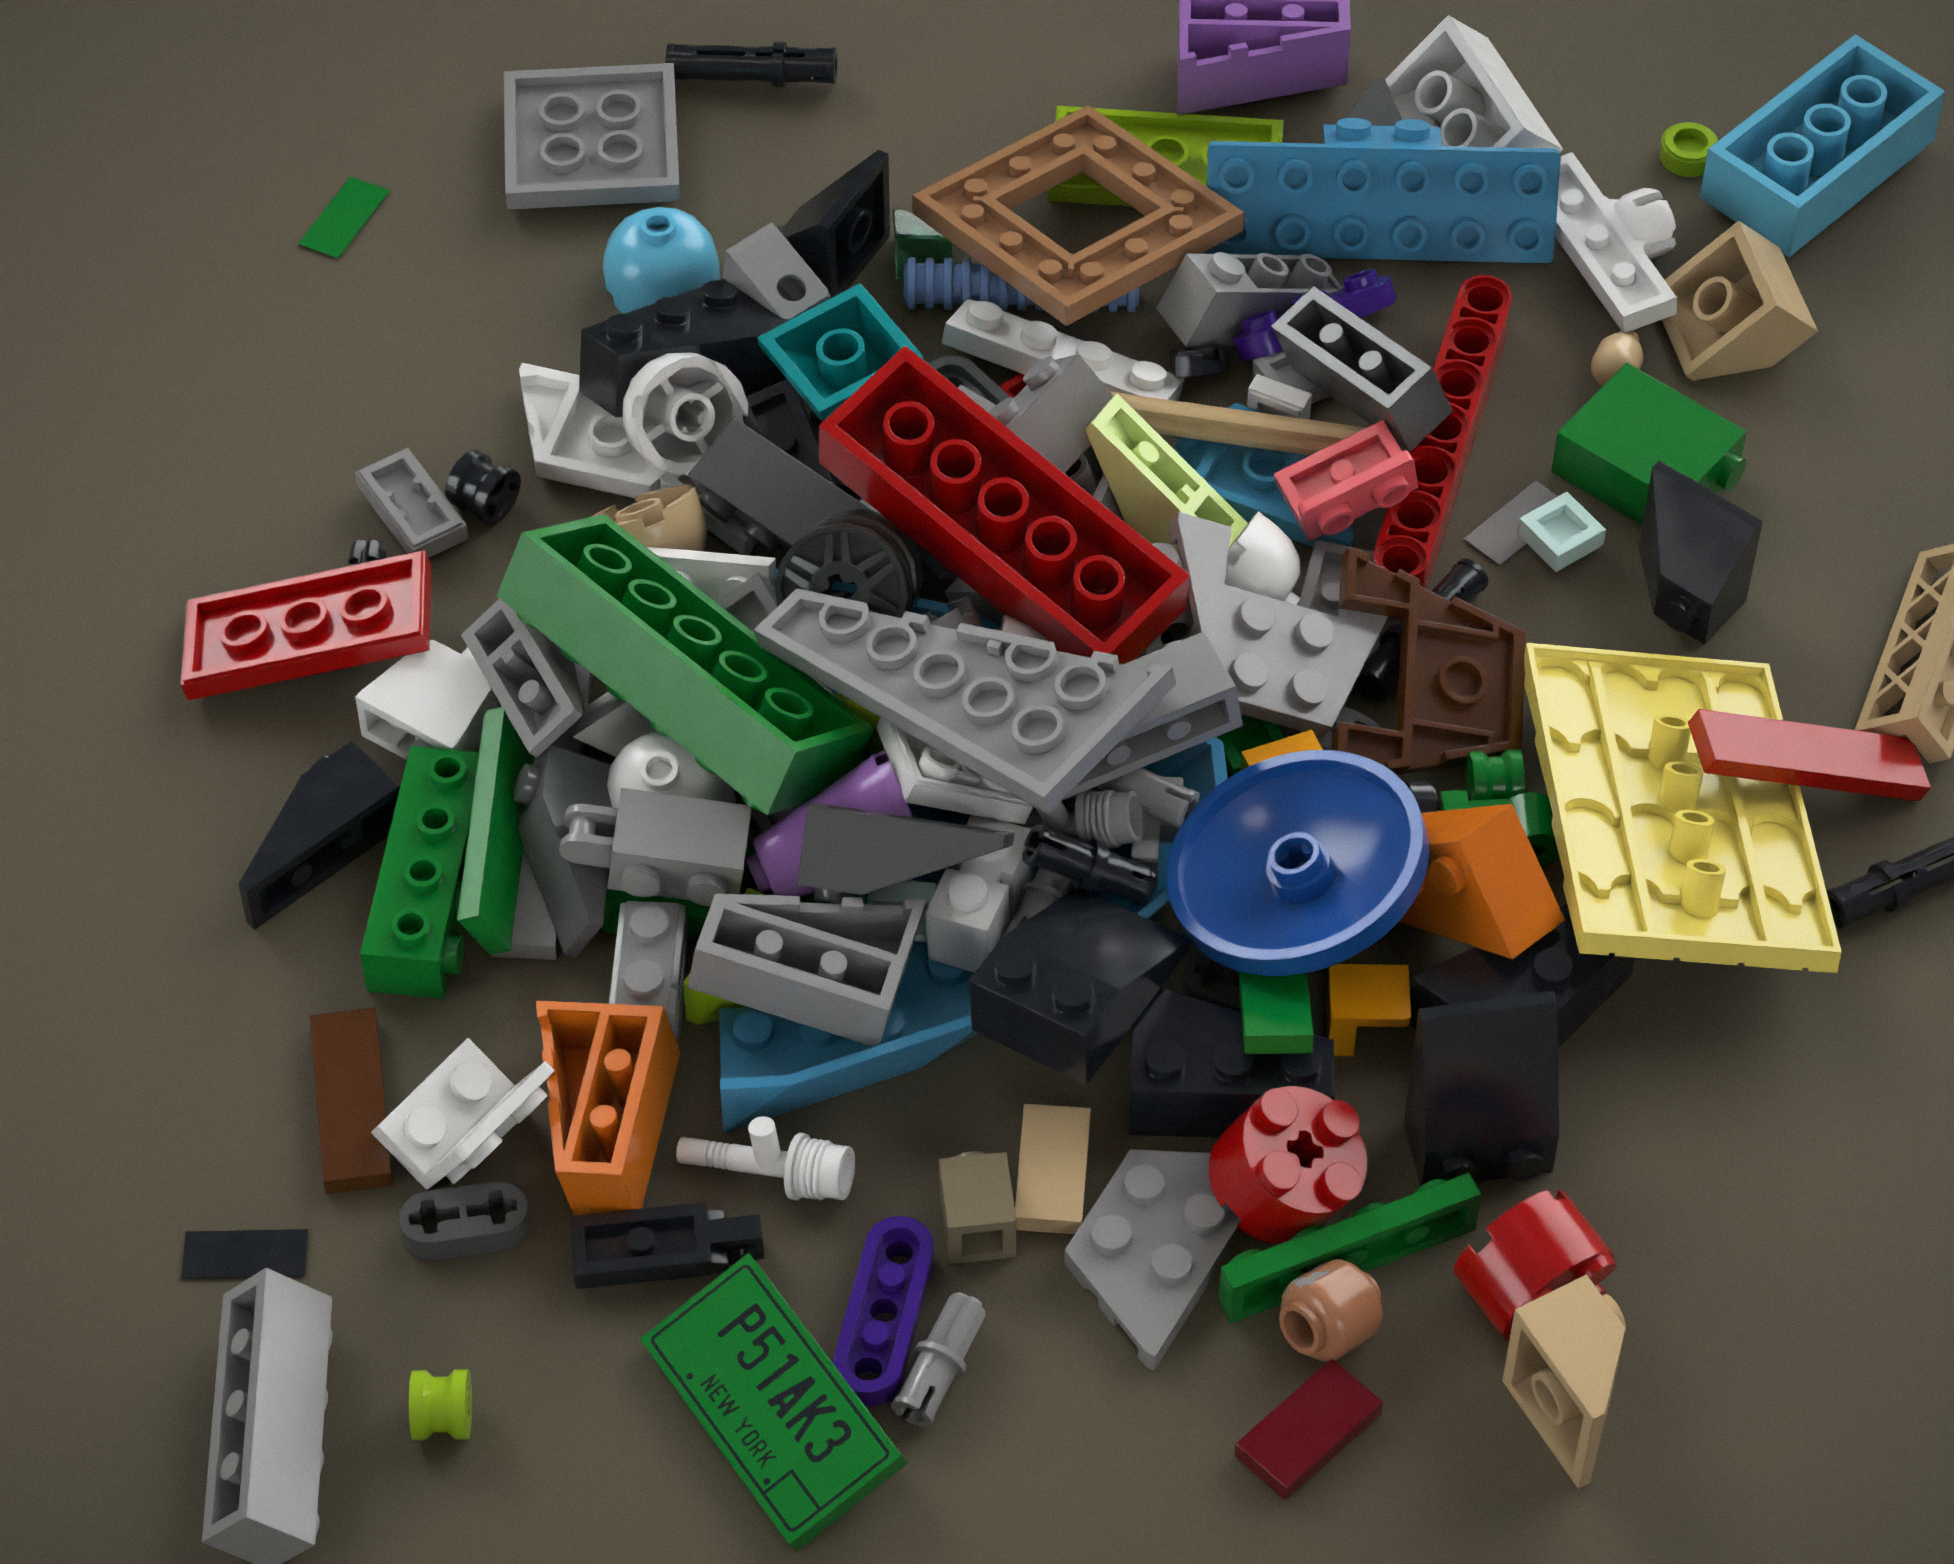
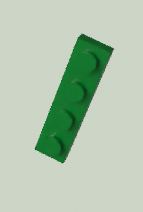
(1367, 1239)

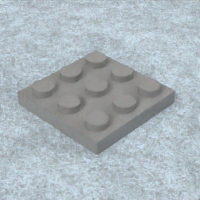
(590, 136)

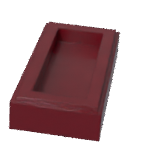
(1308, 1429)

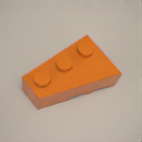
(1483, 882)
(606, 1098)

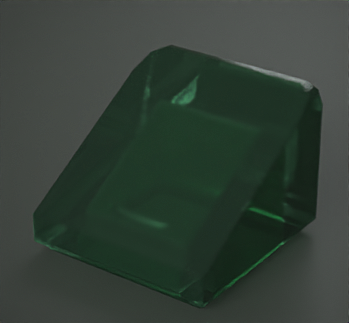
(917, 240)

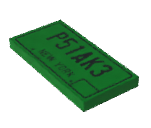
(773, 1402)

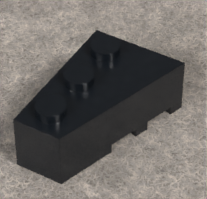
(706, 321)
(1548, 965)
(1194, 1072)

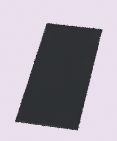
(244, 1253)

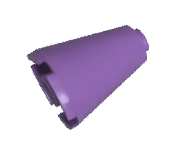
(779, 848)

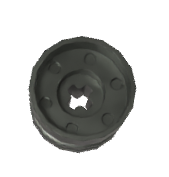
(859, 549)

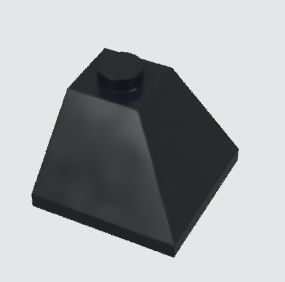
(844, 224)
(1695, 553)

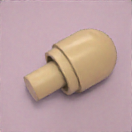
(1614, 353)

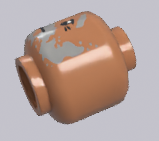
(1331, 1310)

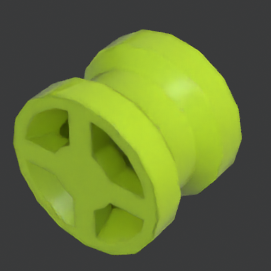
(440, 1404)

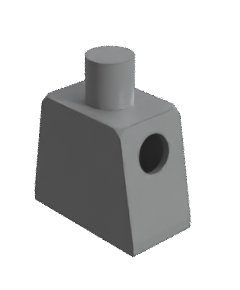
(773, 274)

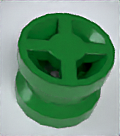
(1494, 776)

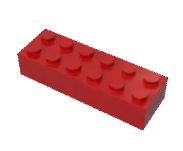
(1000, 513)

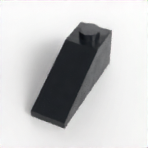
(325, 824)

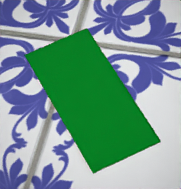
(343, 217)

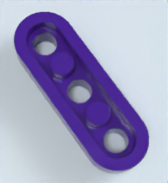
(1361, 295)
(885, 1288)

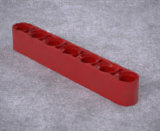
(1466, 371)

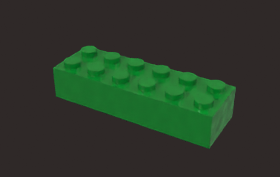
(683, 662)

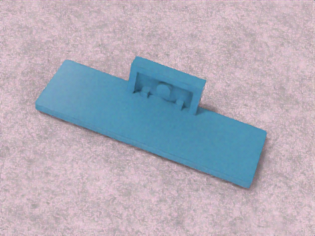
(1389, 196)

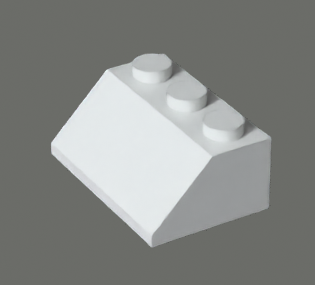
(1467, 92)

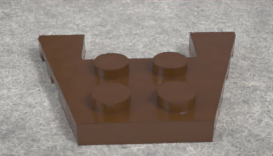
(1455, 674)

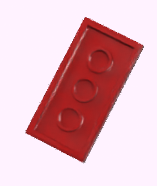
(307, 625)

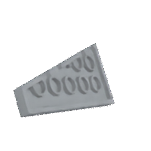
(974, 692)

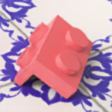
(1347, 481)

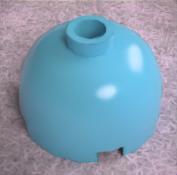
(657, 257)

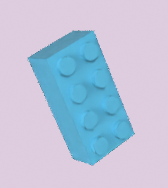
(1822, 144)

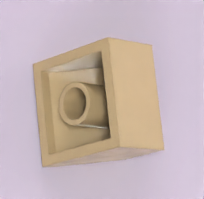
(1736, 307)
(1565, 1370)

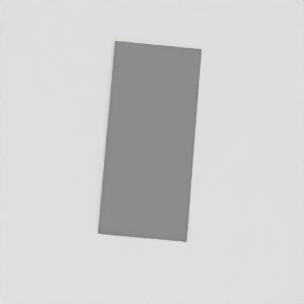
(1498, 534)

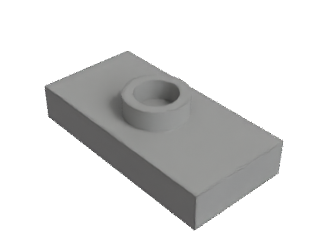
(411, 504)

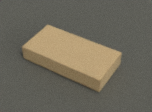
(1052, 1168)

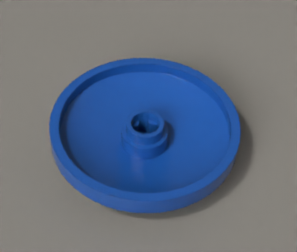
(1297, 862)

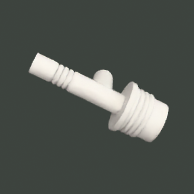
(809, 1166)

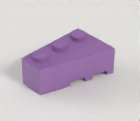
(1258, 50)

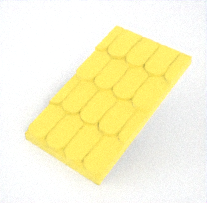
(1650, 842)

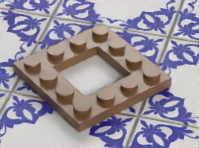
(977, 202)

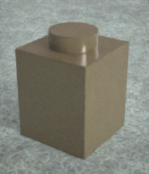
(977, 1207)

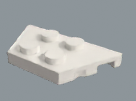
(578, 439)

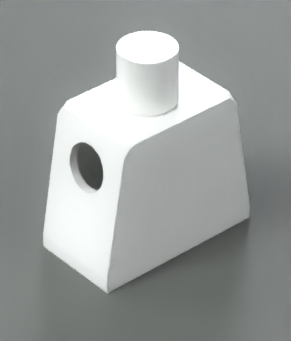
(427, 702)

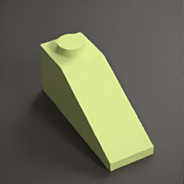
(1151, 477)

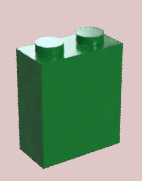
(1634, 425)

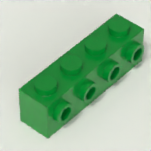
(414, 912)

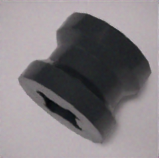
(482, 486)

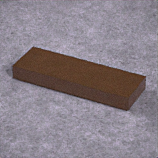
(350, 1100)

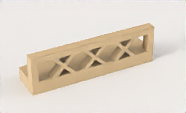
(1928, 682)

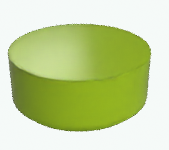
(1686, 148)

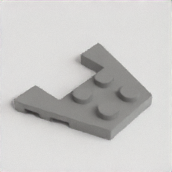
(1282, 657)

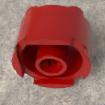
(1289, 1163)
(1530, 1254)

